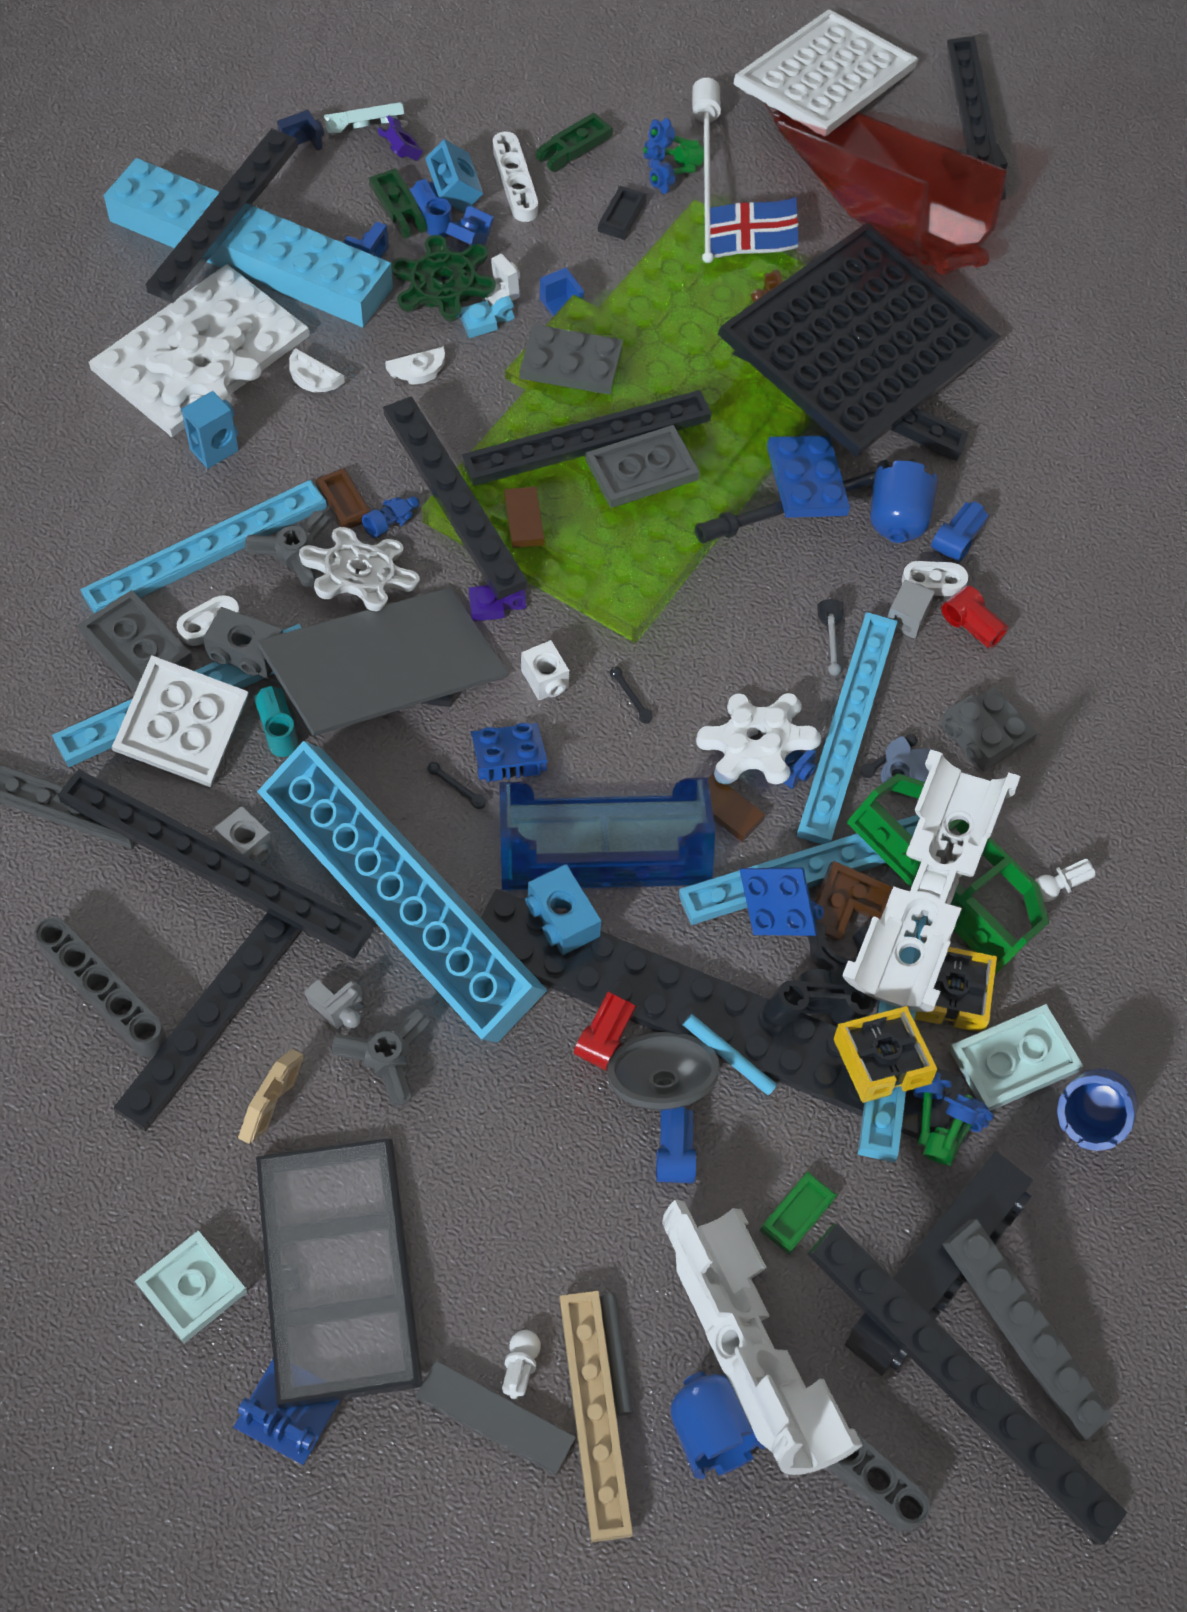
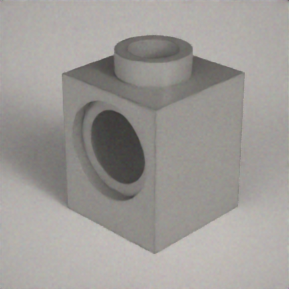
(911, 608)
(241, 826)

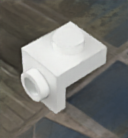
(506, 279)

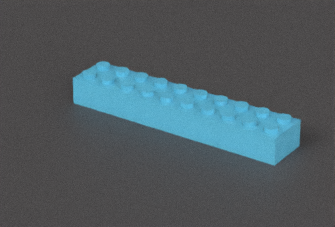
(258, 247)
(402, 893)

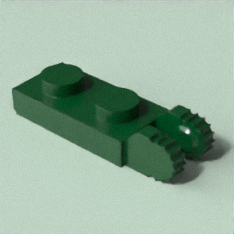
(574, 141)
(397, 201)

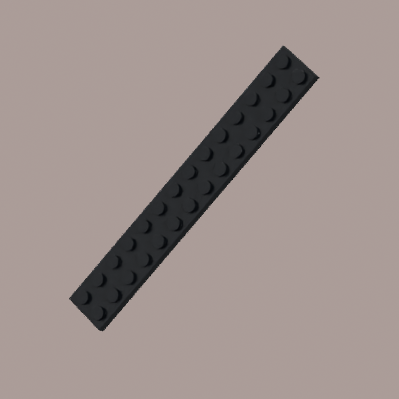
(668, 992)

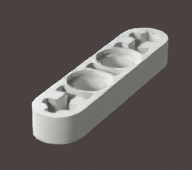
(515, 176)

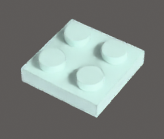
(191, 1286)

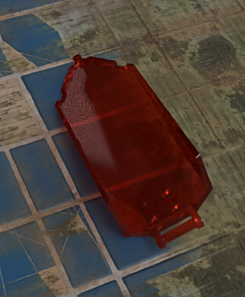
(905, 186)

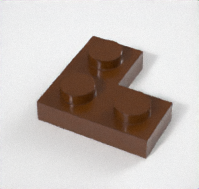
(849, 891)

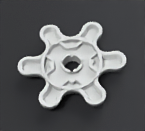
(216, 376)
(350, 553)
(763, 754)

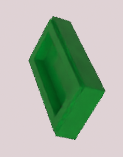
(798, 1213)

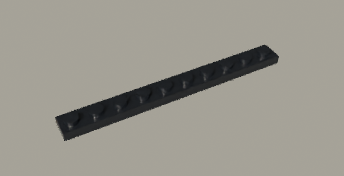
(217, 863)
(967, 1384)

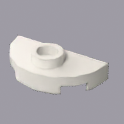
(418, 367)
(312, 374)

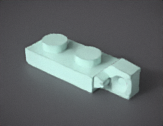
(360, 118)

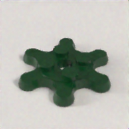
(438, 263)

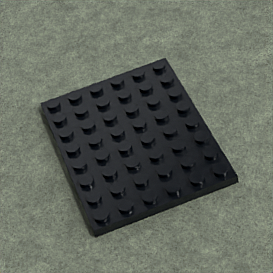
(859, 338)

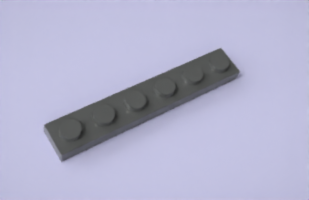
(1027, 1330)

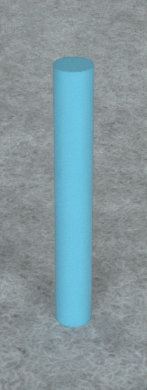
(729, 1054)

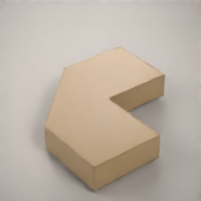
(277, 1082)

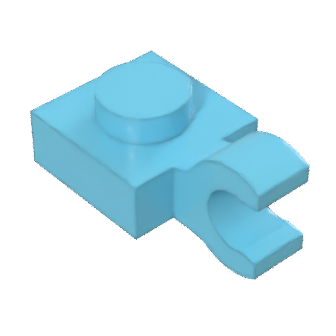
(482, 318)

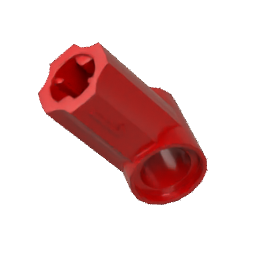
(969, 610)
(604, 1035)

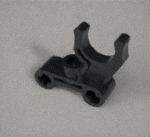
(821, 989)

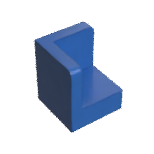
(558, 289)

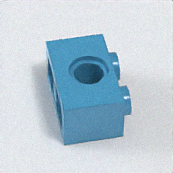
(454, 175)
(210, 429)
(562, 890)

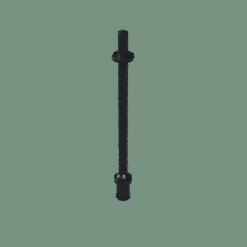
(728, 523)

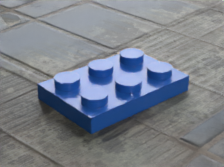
(808, 476)

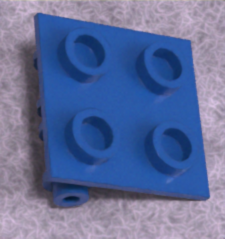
(509, 748)
(780, 902)
(285, 1430)

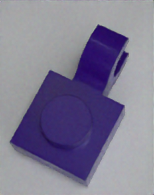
(402, 142)
(487, 607)

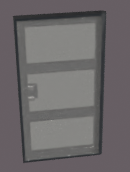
(337, 1274)

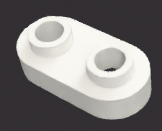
(935, 575)
(201, 619)

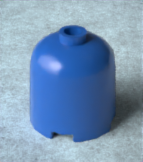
(902, 501)
(1098, 1109)
(712, 1425)

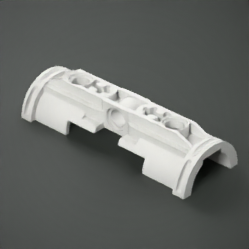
(944, 798)
(716, 1270)

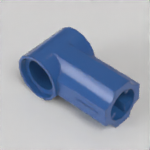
(434, 209)
(957, 536)
(676, 1154)

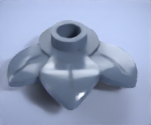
(905, 761)

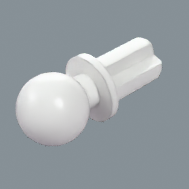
(1066, 878)
(520, 1362)

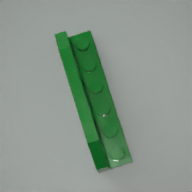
(974, 922)

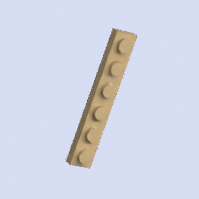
(595, 1417)

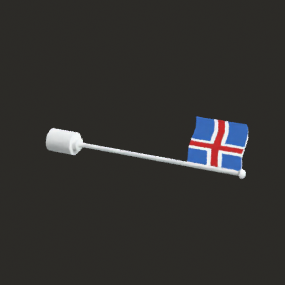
(739, 226)

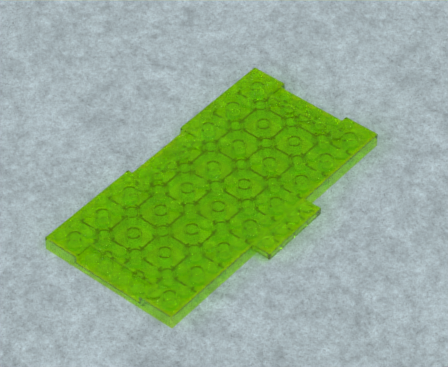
(634, 557)

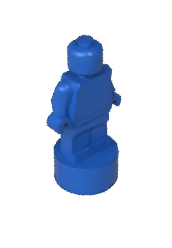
(396, 510)

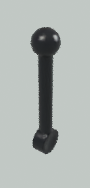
(645, 715)
(868, 769)
(478, 800)

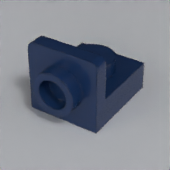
(303, 128)

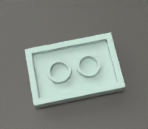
(1016, 1058)

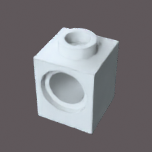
(545, 659)

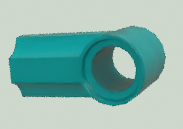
(276, 721)

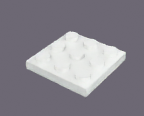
(180, 721)

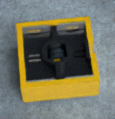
(964, 990)
(884, 1053)

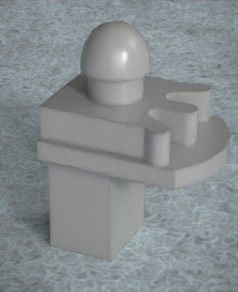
(338, 1007)

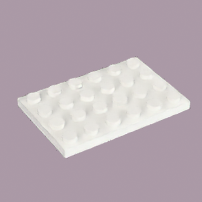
(825, 72)
(211, 306)

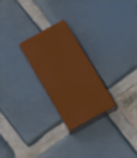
(342, 498)
(524, 517)
(733, 810)

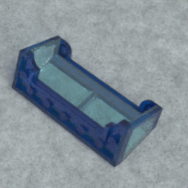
(608, 838)

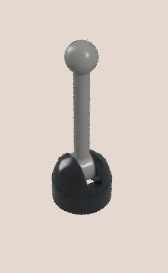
(831, 614)

